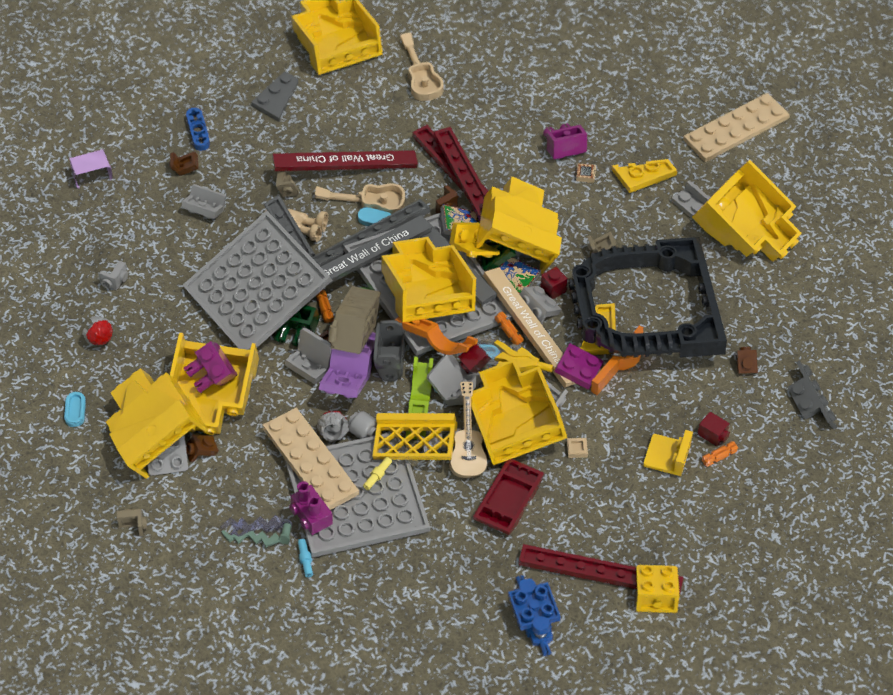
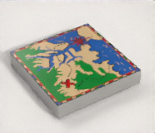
(453, 214)
(520, 273)

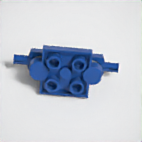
(535, 611)

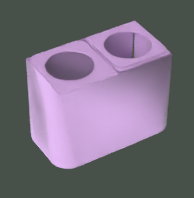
(89, 162)

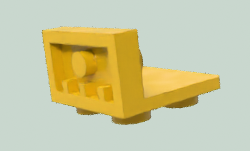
(465, 238)
(668, 453)
(657, 588)

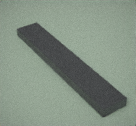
(484, 292)

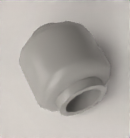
(362, 425)

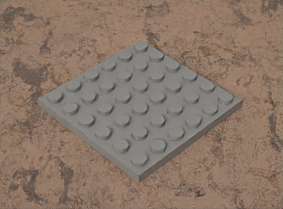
(257, 282)
(376, 515)

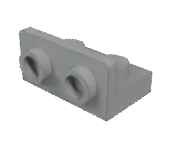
(690, 199)

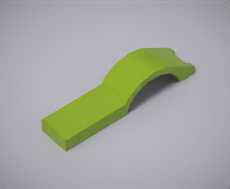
(420, 390)

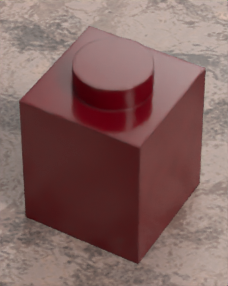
(554, 283)
(474, 359)
(714, 429)

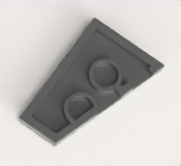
(276, 96)

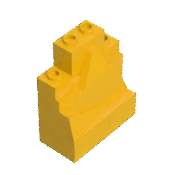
(336, 33)
(750, 215)
(520, 222)
(428, 280)
(216, 399)
(515, 411)
(149, 418)

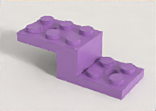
(349, 371)

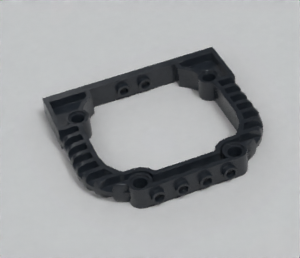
(682, 254)

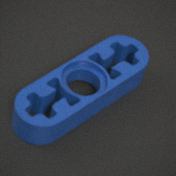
(199, 123)

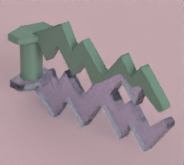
(249, 530)

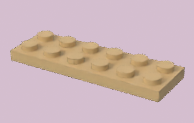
(736, 127)
(310, 458)

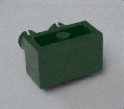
(305, 317)

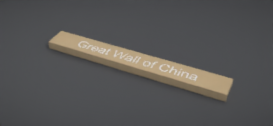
(526, 320)

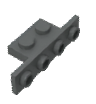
(807, 396)

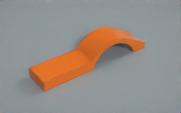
(432, 332)
(612, 367)

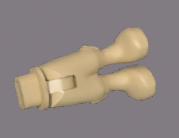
(316, 225)

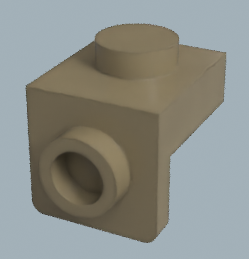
(604, 241)
(132, 518)

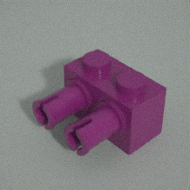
(566, 141)
(217, 366)
(310, 508)

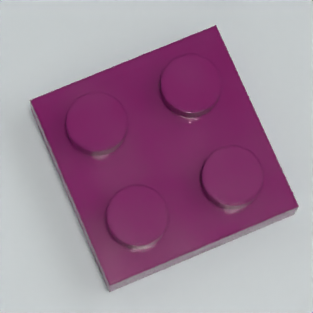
(578, 366)

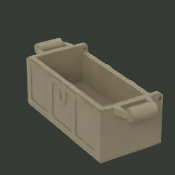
(354, 320)

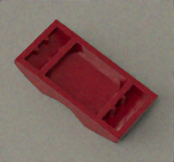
(509, 496)

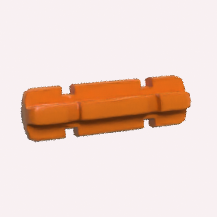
(325, 306)
(509, 328)
(720, 453)

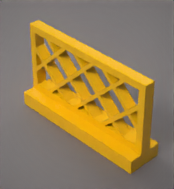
(415, 424)

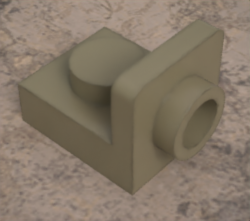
(286, 185)

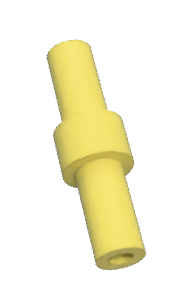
(377, 473)

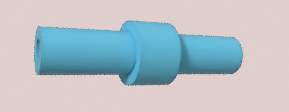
(305, 558)

